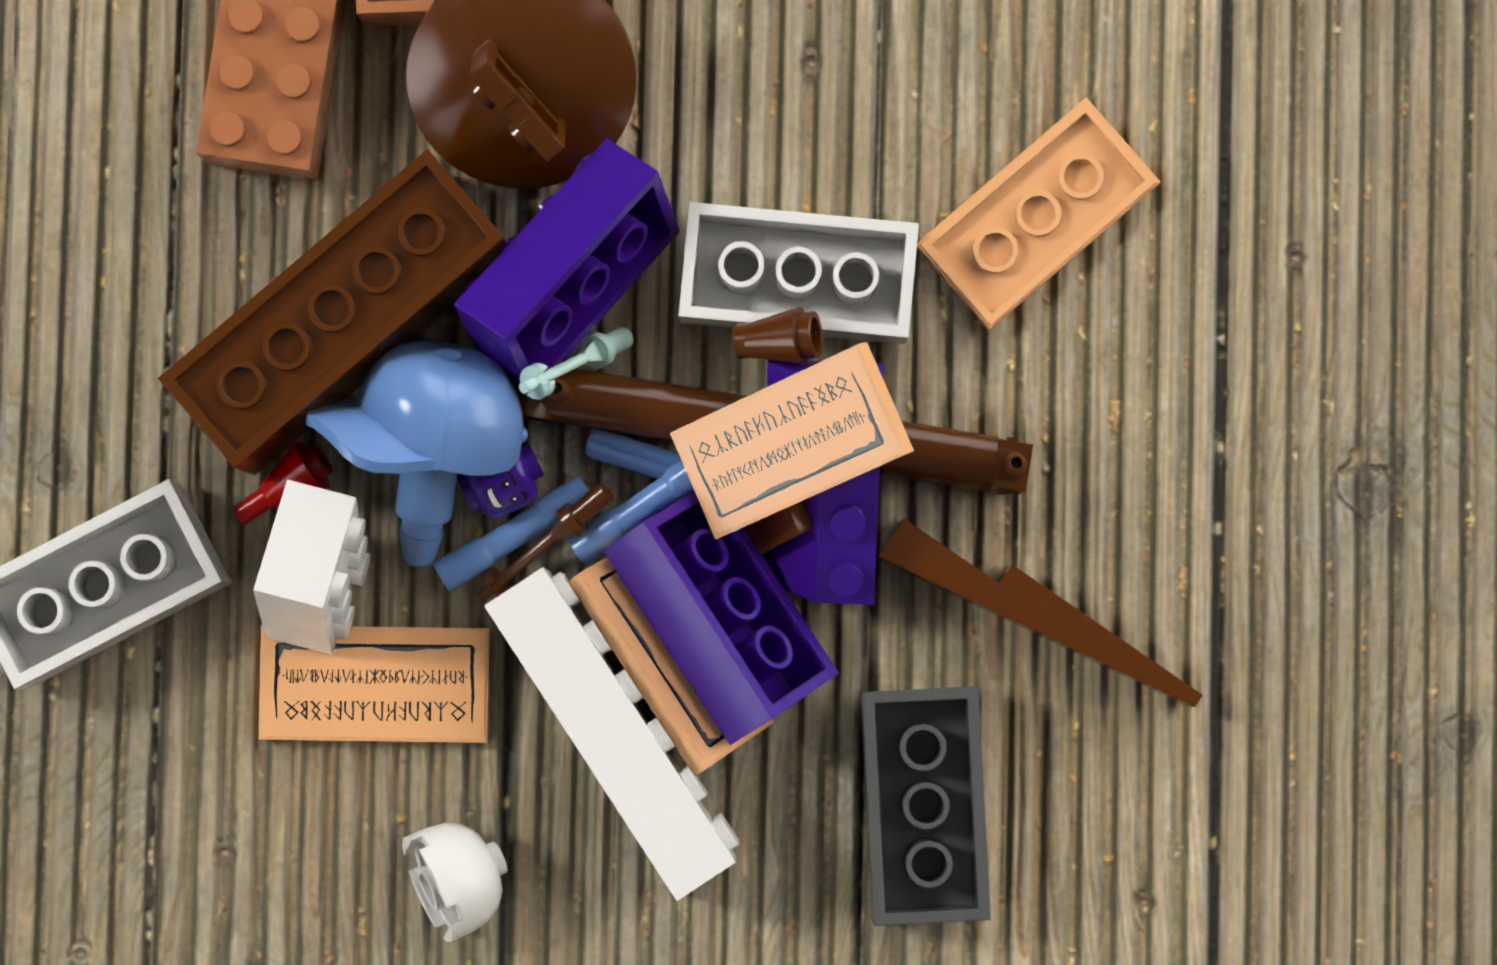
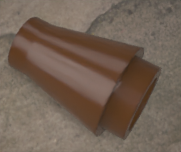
(783, 337)

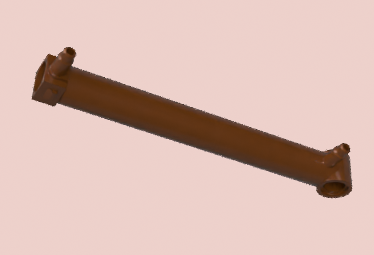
(660, 408)

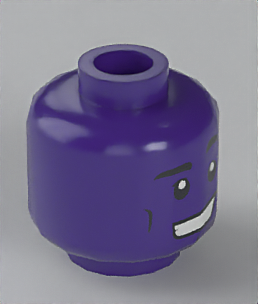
(506, 491)

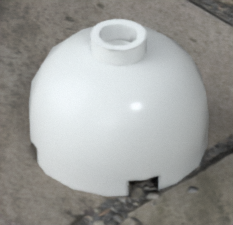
(456, 876)

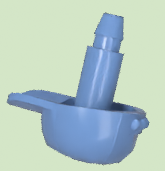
(428, 417)

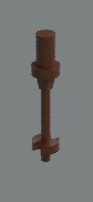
(570, 521)

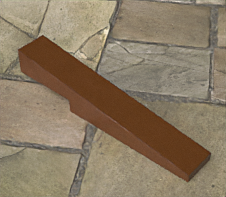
(1030, 606)

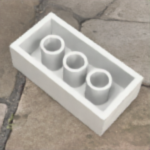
(769, 261)
(104, 583)

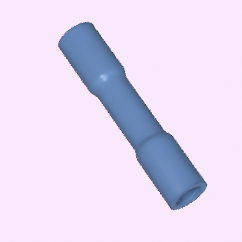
(621, 520)
(483, 551)

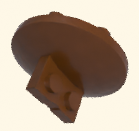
(520, 86)

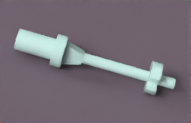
(596, 351)

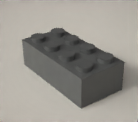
(925, 805)

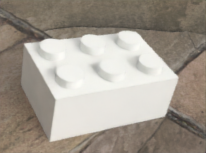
(311, 568)

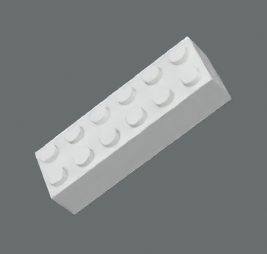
(612, 732)

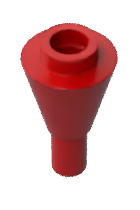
(298, 465)

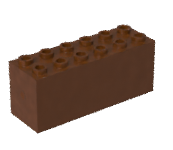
(334, 314)

